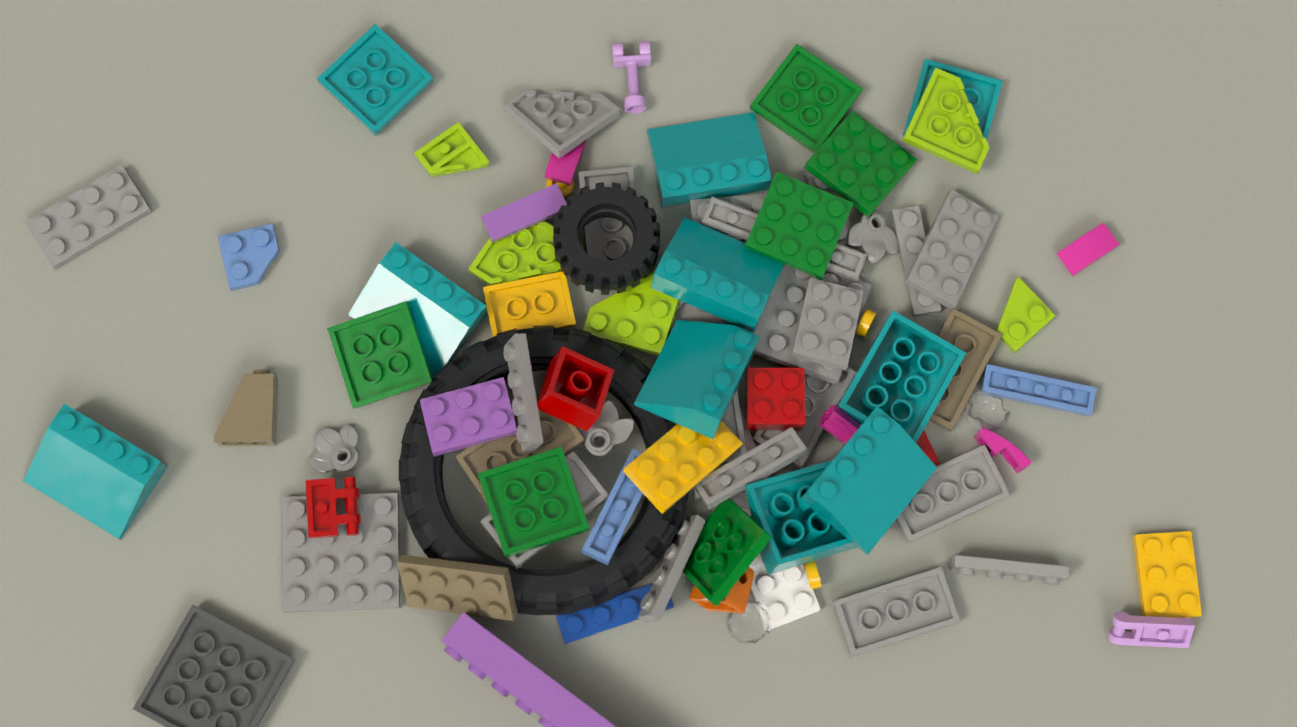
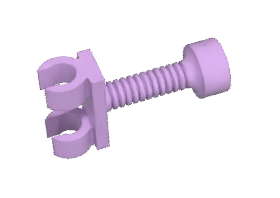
(634, 102)

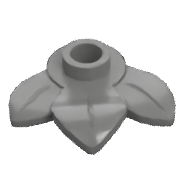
(871, 239)
(609, 428)
(332, 447)

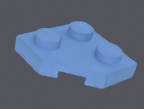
(248, 255)

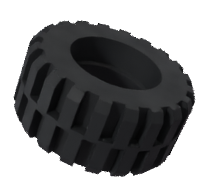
(615, 204)

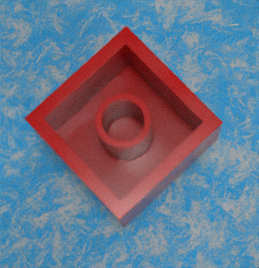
(574, 388)
(774, 399)

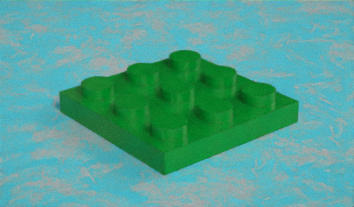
(806, 98)
(860, 163)
(798, 225)
(380, 355)
(533, 502)
(724, 550)

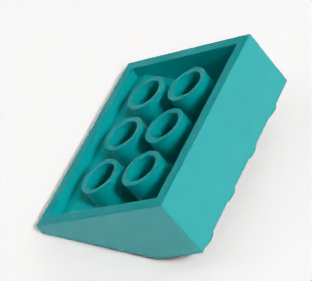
(709, 159)
(716, 274)
(440, 308)
(698, 374)
(902, 375)
(93, 471)
(870, 480)
(795, 528)

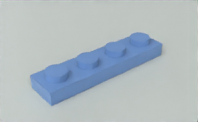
(1038, 390)
(613, 517)

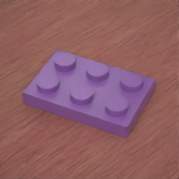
(468, 416)

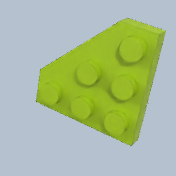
(948, 124)
(517, 256)
(634, 318)

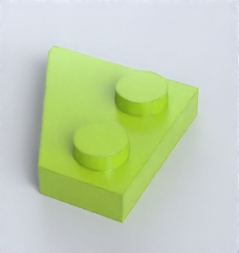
(451, 153)
(1022, 316)

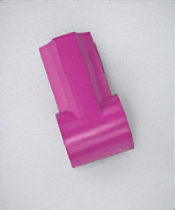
(838, 424)

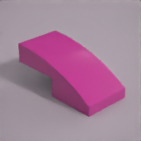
(564, 168)
(1088, 249)
(996, 444)

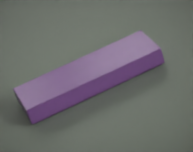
(523, 213)

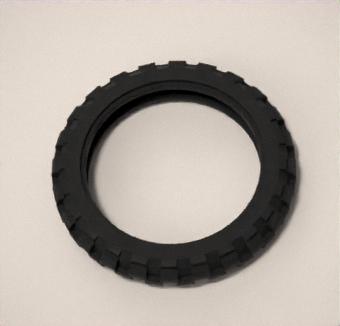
(440, 536)

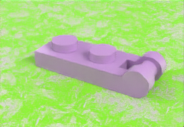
(1151, 631)

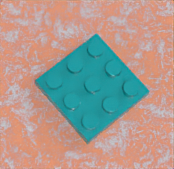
(375, 79)
(979, 90)

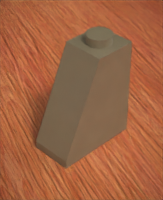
(252, 412)

